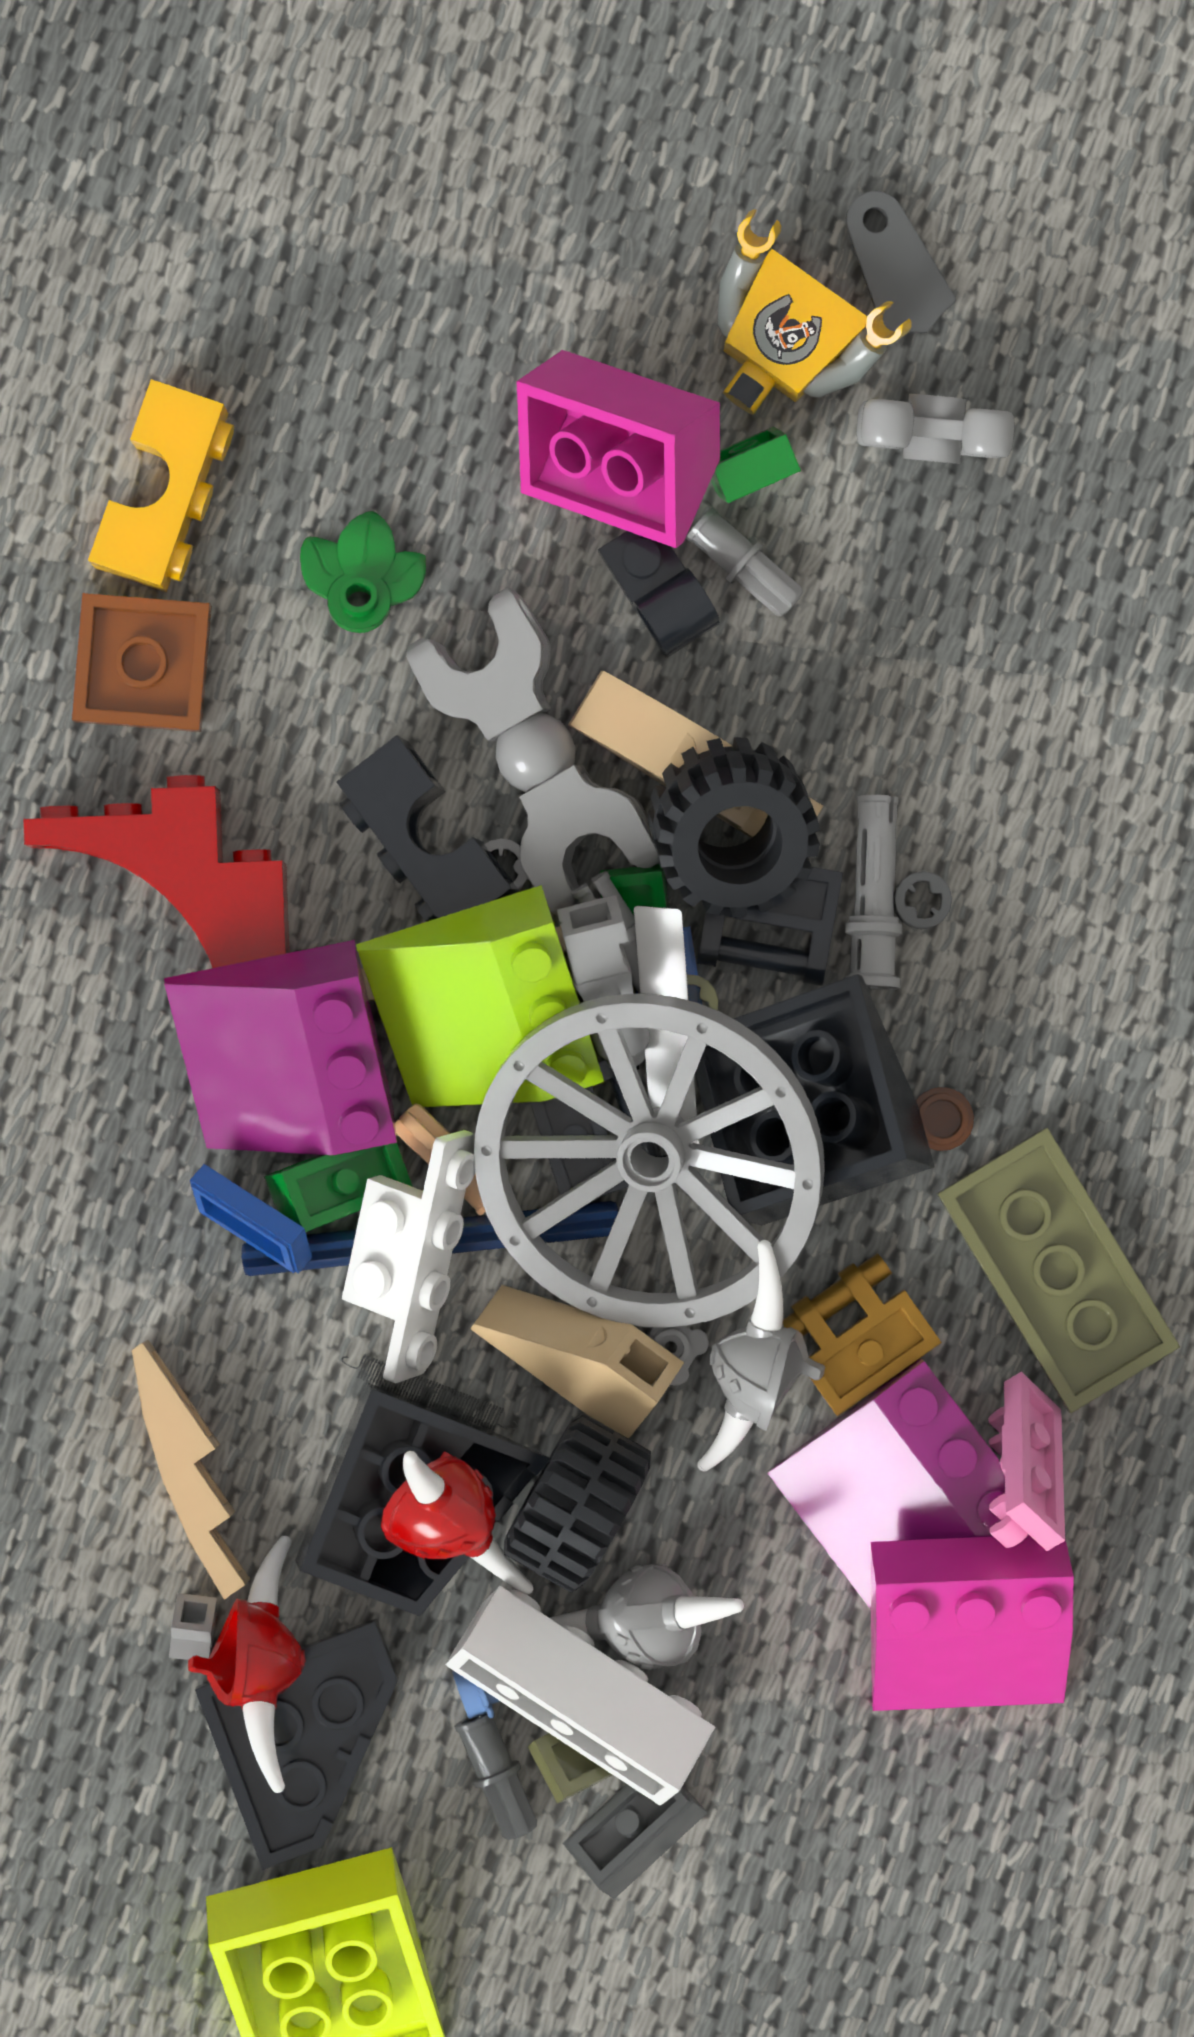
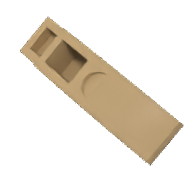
(651, 737)

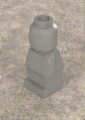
(600, 962)

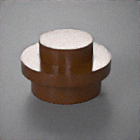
(945, 1117)

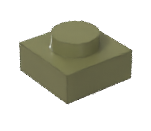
(565, 1768)

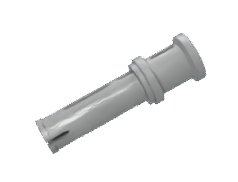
(873, 925)

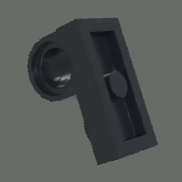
(660, 590)

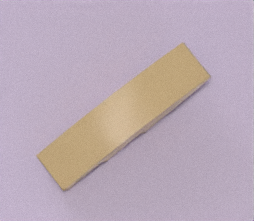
(179, 1443)

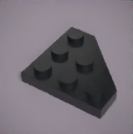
(319, 1741)

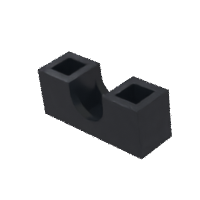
(389, 797)

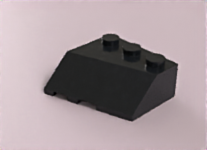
(345, 1531)

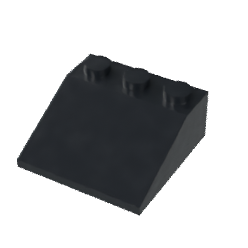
(855, 1088)

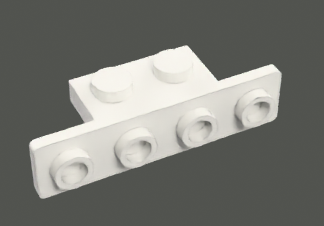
(406, 1252)

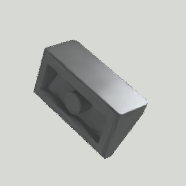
(630, 1836)

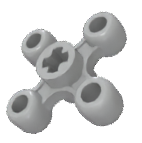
(935, 428)

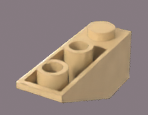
(591, 1361)

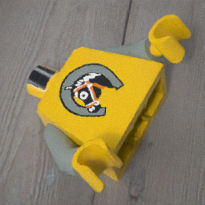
(791, 327)

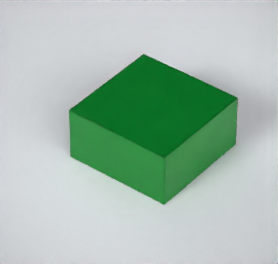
(754, 464)

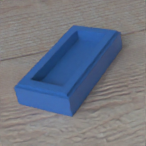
(251, 1219)

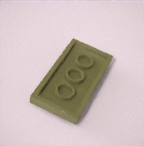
(1058, 1270)

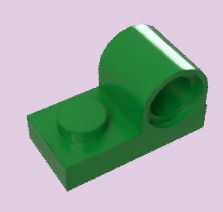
(332, 1185)

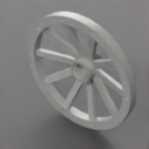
(641, 1170)

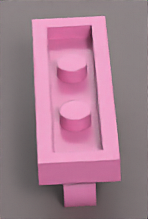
(1031, 1464)

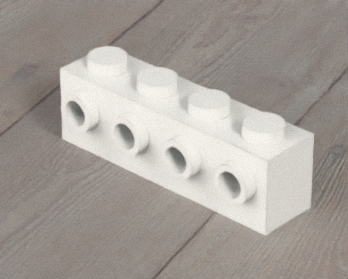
(581, 1694)

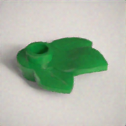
(361, 563)

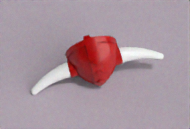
(447, 1514)
(256, 1661)

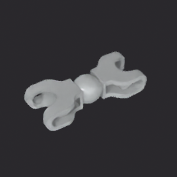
(533, 749)

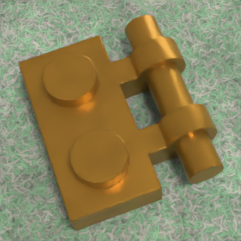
(870, 1349)

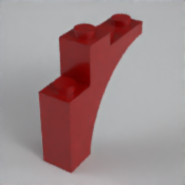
(178, 850)

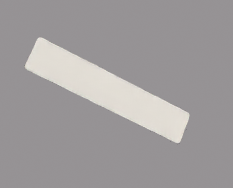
(663, 973)

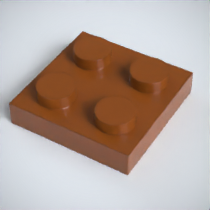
(141, 662)

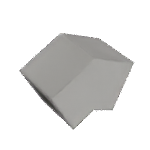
(193, 1626)

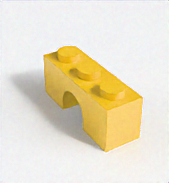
(149, 540)

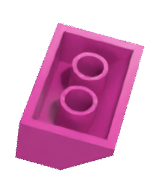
(616, 446)

